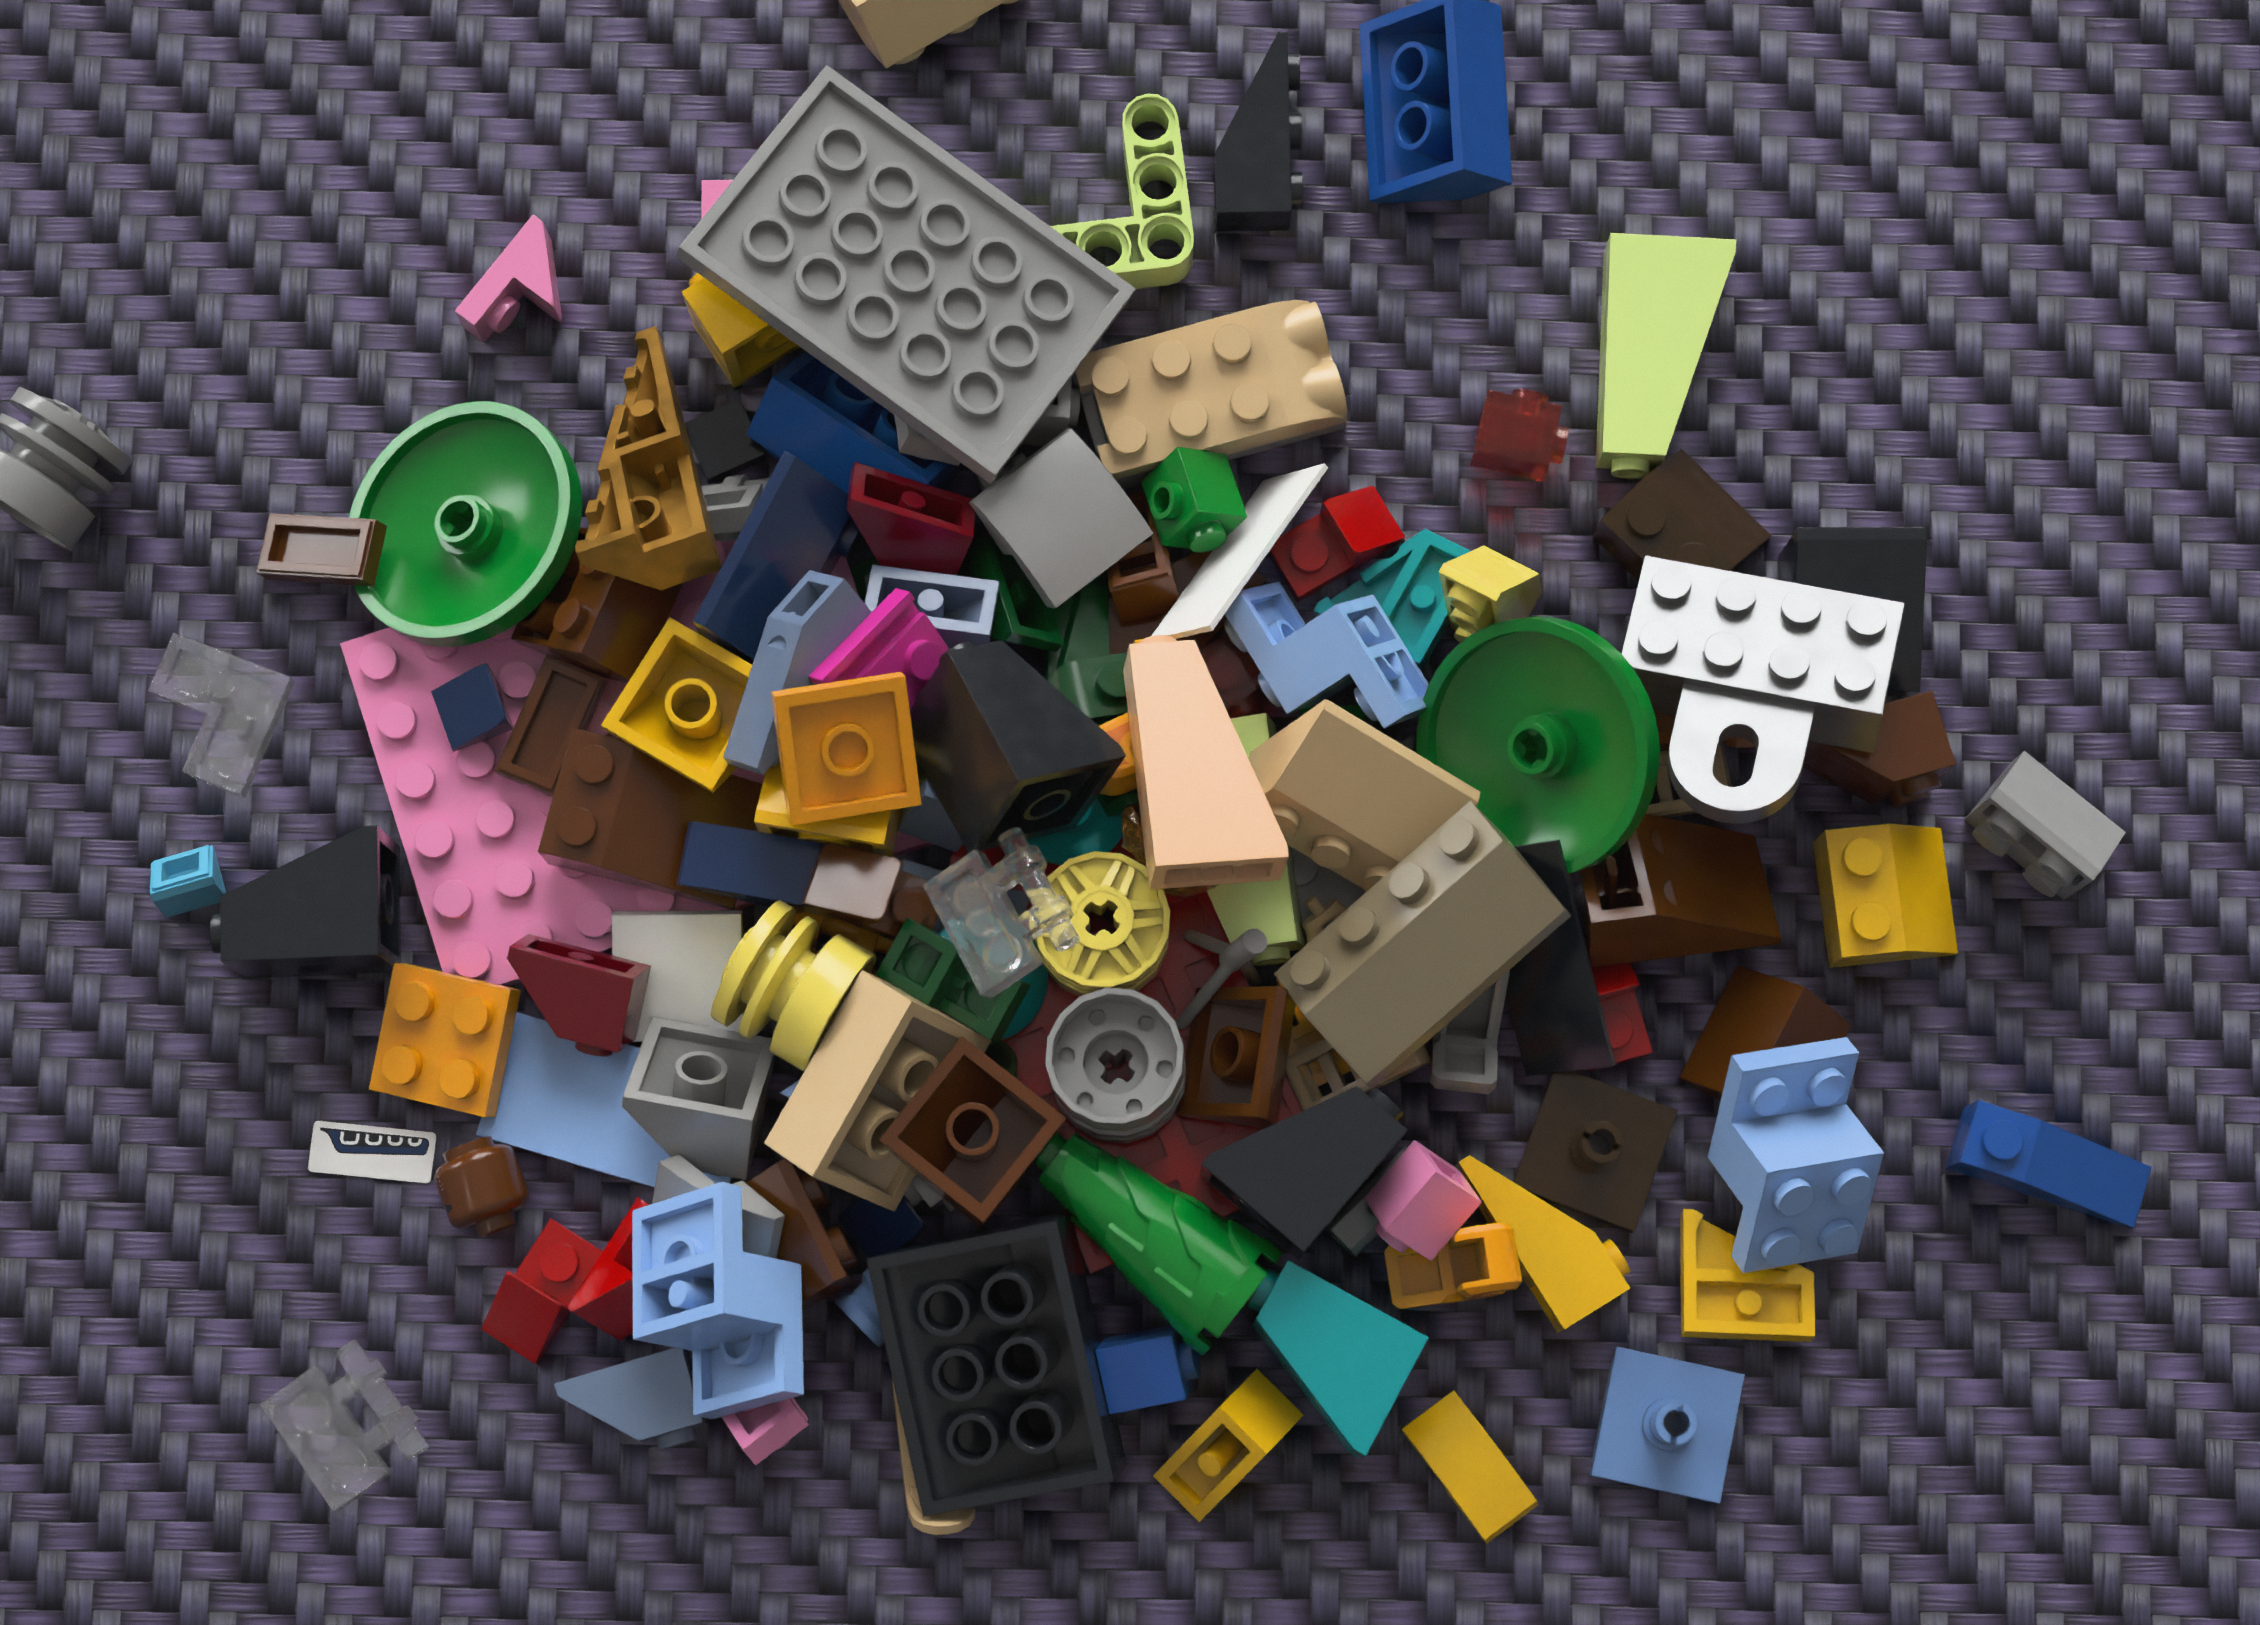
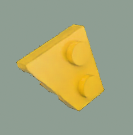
(1738, 1305)

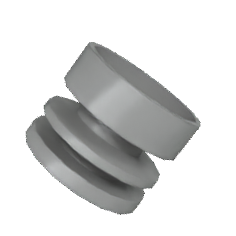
(51, 464)
(1112, 1029)

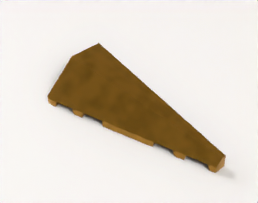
(650, 501)

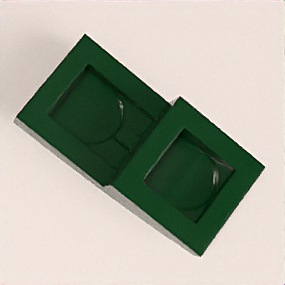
(933, 973)

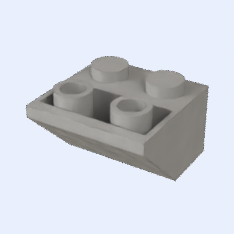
(2044, 828)

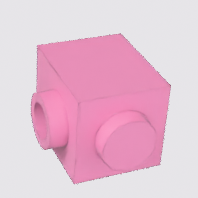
(1421, 1202)

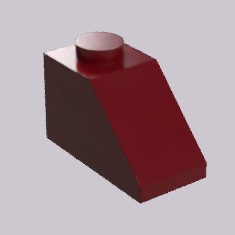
(910, 521)
(582, 992)

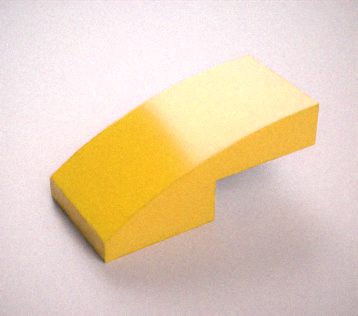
(1470, 1467)

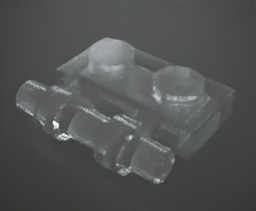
(983, 921)
(327, 1436)

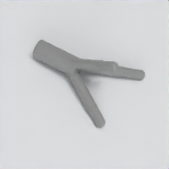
(1231, 958)

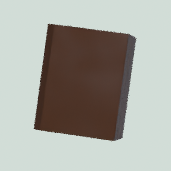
(1754, 1016)
(1238, 1056)

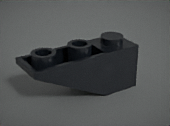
(1253, 159)

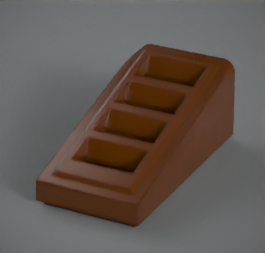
(1148, 588)

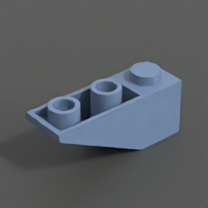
(792, 645)

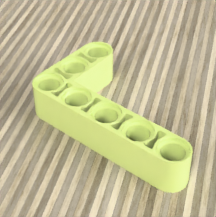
(1150, 217)

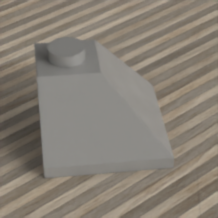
(701, 1093)

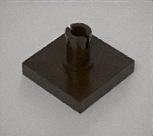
(1594, 1149)

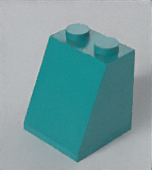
(1336, 1351)

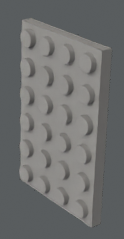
(906, 273)

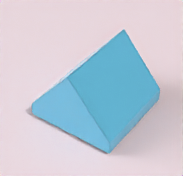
(186, 881)

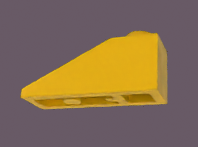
(1557, 1255)

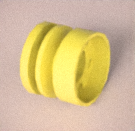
(1140, 918)
(782, 980)

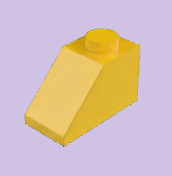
(1228, 1445)

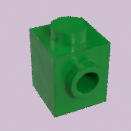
(1194, 499)

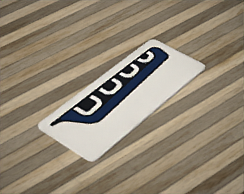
(372, 1152)

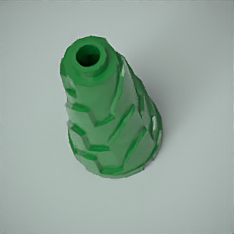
(1159, 1238)

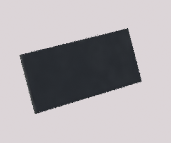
(1554, 985)

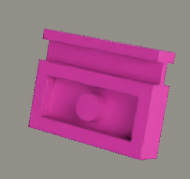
(886, 642)

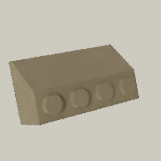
(1421, 944)

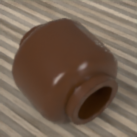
(481, 1186)

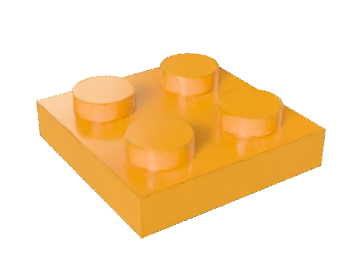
(846, 748)
(444, 1039)

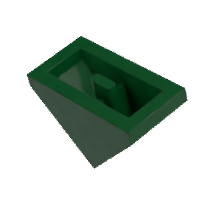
(1019, 611)

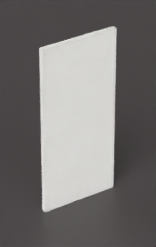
(1236, 560)

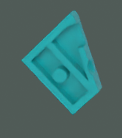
(1408, 591)

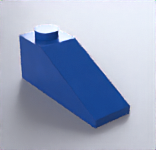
(2047, 1163)

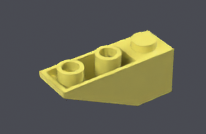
(1486, 590)

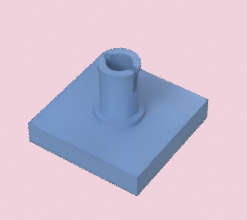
(1666, 1425)

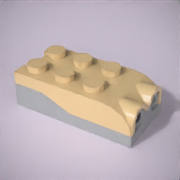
(1212, 387)

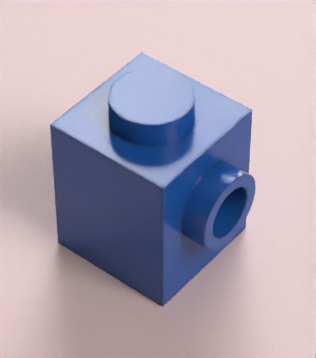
(1146, 1368)

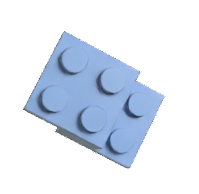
(1321, 658)
(1794, 1154)
(721, 1303)

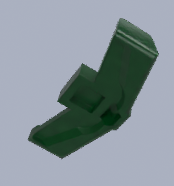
(1087, 671)

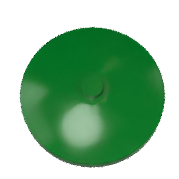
(475, 521)
(1547, 734)

